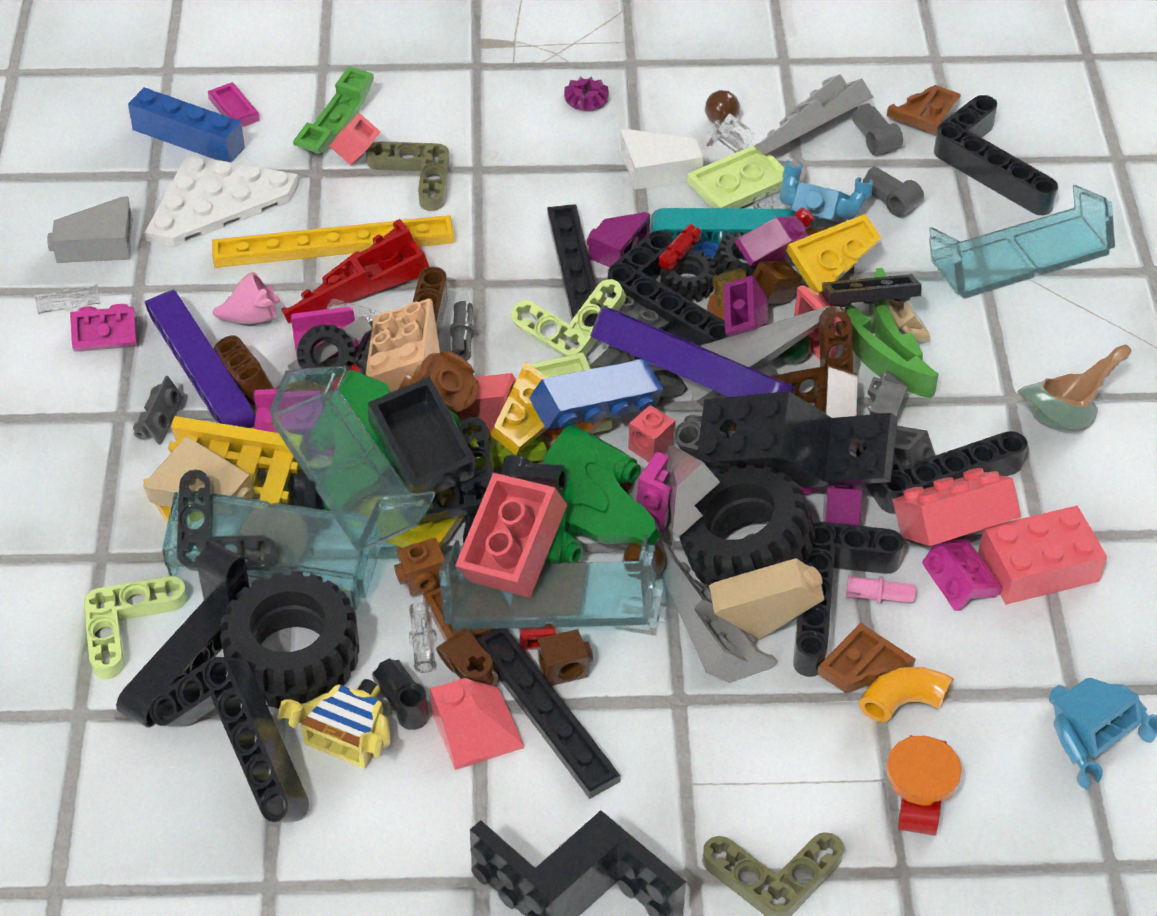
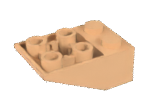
(401, 342)

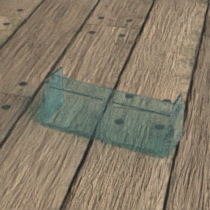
(1026, 248)
(343, 458)
(306, 539)
(564, 594)

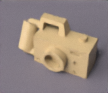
(908, 320)

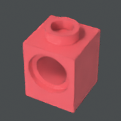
(354, 138)
(650, 433)

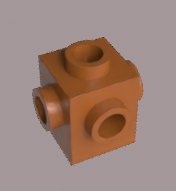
(419, 566)

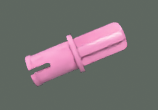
(879, 590)

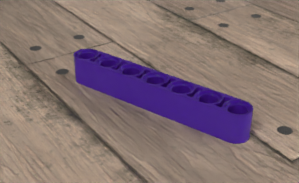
(682, 356)
(199, 360)

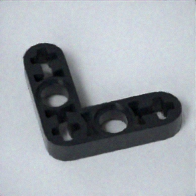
(470, 487)
(203, 535)

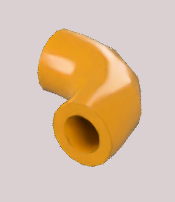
(904, 686)

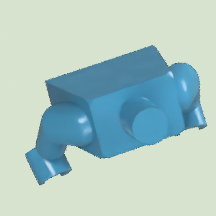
(823, 202)
(1095, 718)

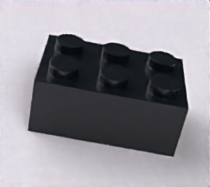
(421, 438)

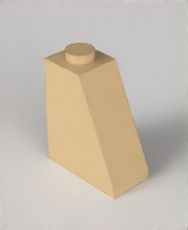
(190, 456)
(767, 596)

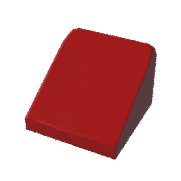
(529, 636)

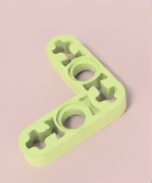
(575, 330)
(110, 614)

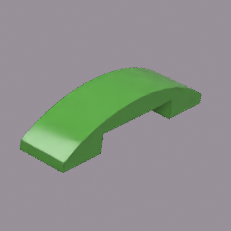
(344, 106)
(887, 330)
(880, 358)

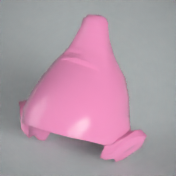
(249, 302)

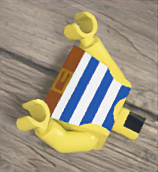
(342, 722)

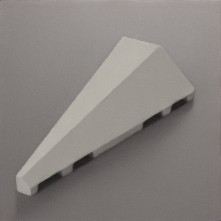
(822, 106)
(758, 346)
(689, 484)
(719, 644)

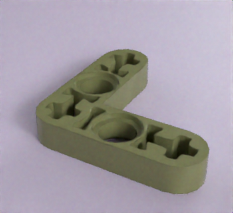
(422, 161)
(778, 885)

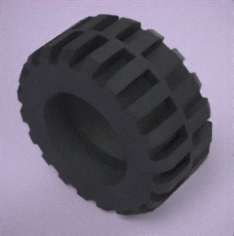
(742, 498)
(289, 603)

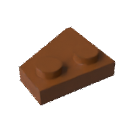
(926, 109)
(862, 660)

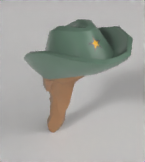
(1070, 397)

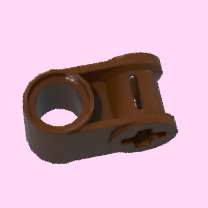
(467, 658)

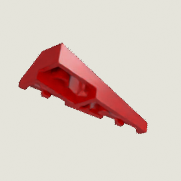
(381, 266)

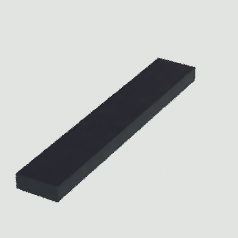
(572, 258)
(549, 713)

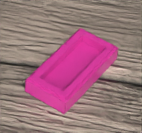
(233, 103)

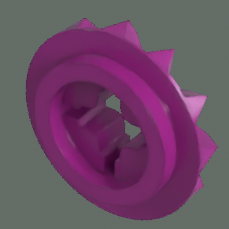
(594, 99)

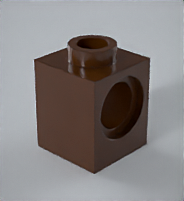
(777, 280)
(564, 657)

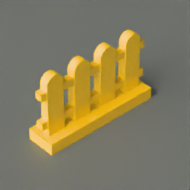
(246, 448)

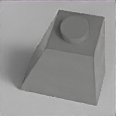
(93, 233)

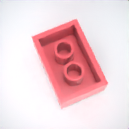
(956, 507)
(511, 535)
(1042, 554)

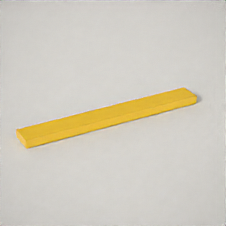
(323, 241)

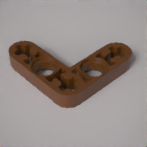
(827, 340)

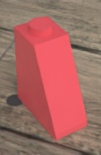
(491, 398)

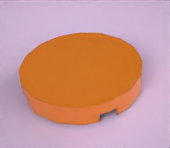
(923, 770)

